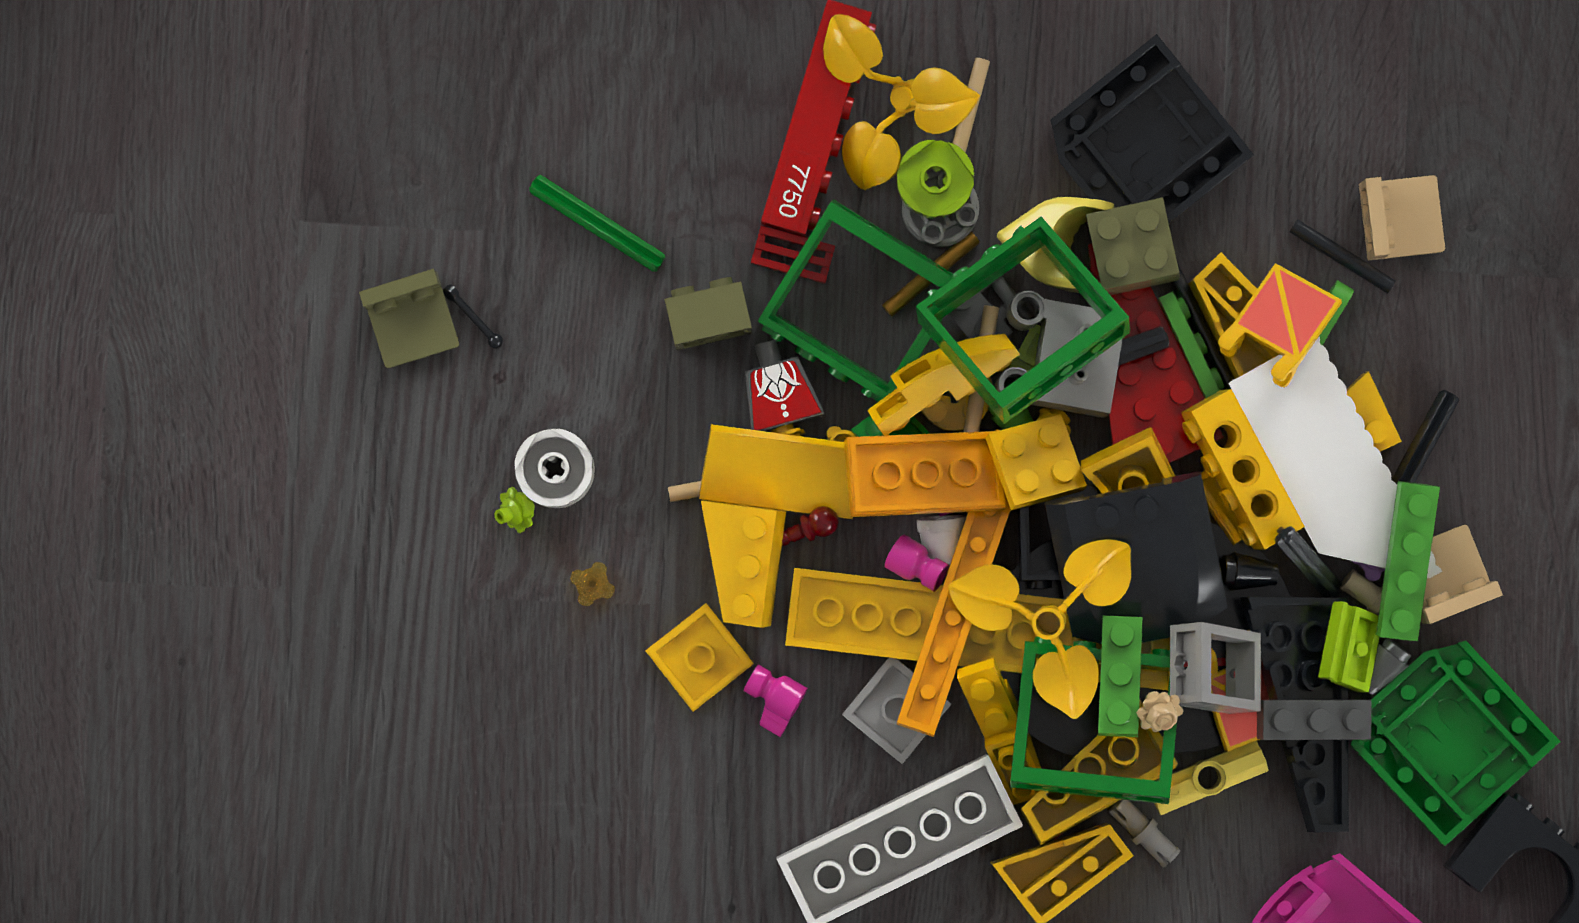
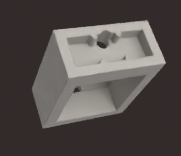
(1243, 655)

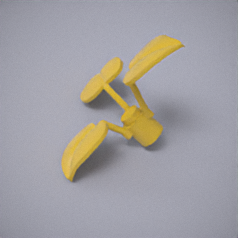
(934, 95)
(1062, 677)

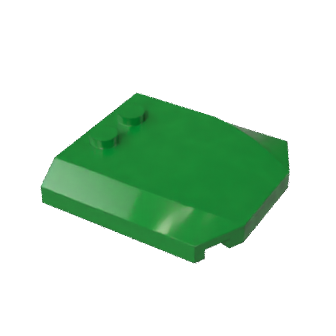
(1451, 738)

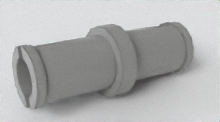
(1144, 831)

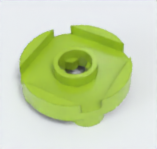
(937, 156)

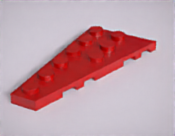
(1155, 386)

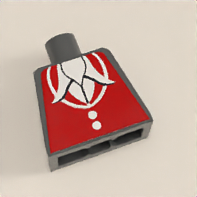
(779, 391)

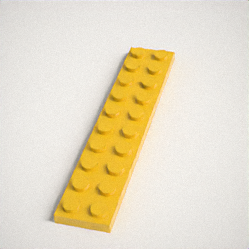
(894, 617)

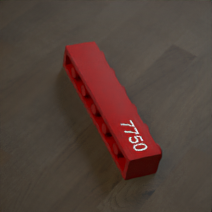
(811, 137)

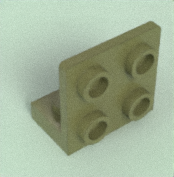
(410, 318)

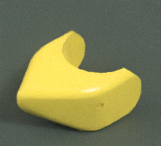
(1065, 218)

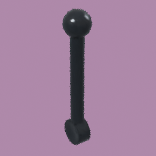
(452, 294)

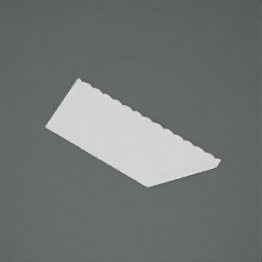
(1323, 457)

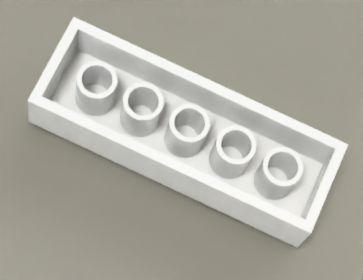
(899, 841)

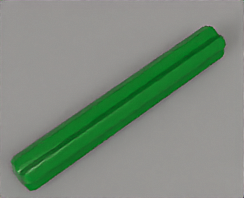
(597, 223)

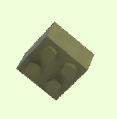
(1133, 246)
(708, 314)

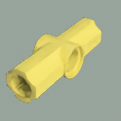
(1231, 769)

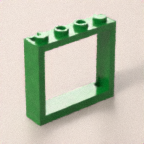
(811, 347)
(1058, 366)
(1085, 783)

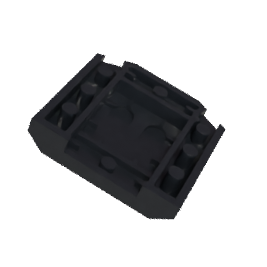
(1147, 135)
(1171, 554)

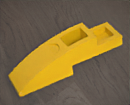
(930, 376)
(996, 715)

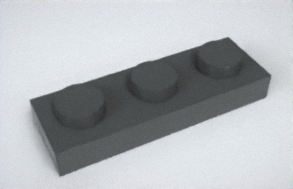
(1314, 719)

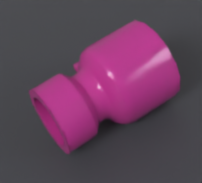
(912, 561)
(780, 695)

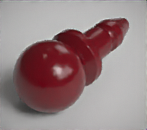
(821, 522)

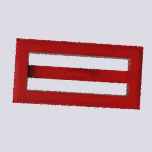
(794, 239)

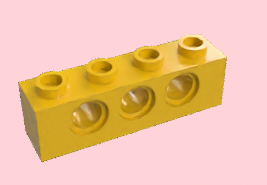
(1260, 479)

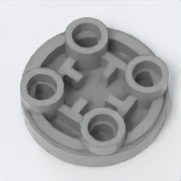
(942, 230)

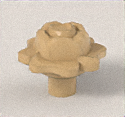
(1159, 711)

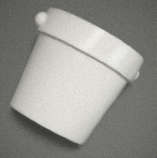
(941, 535)

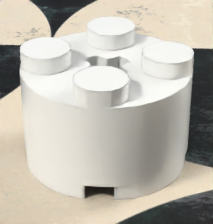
(551, 446)

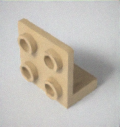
(1401, 217)
(1462, 578)

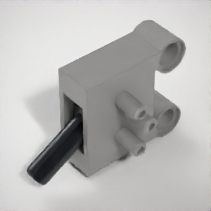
(1091, 387)

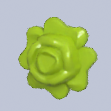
(515, 510)

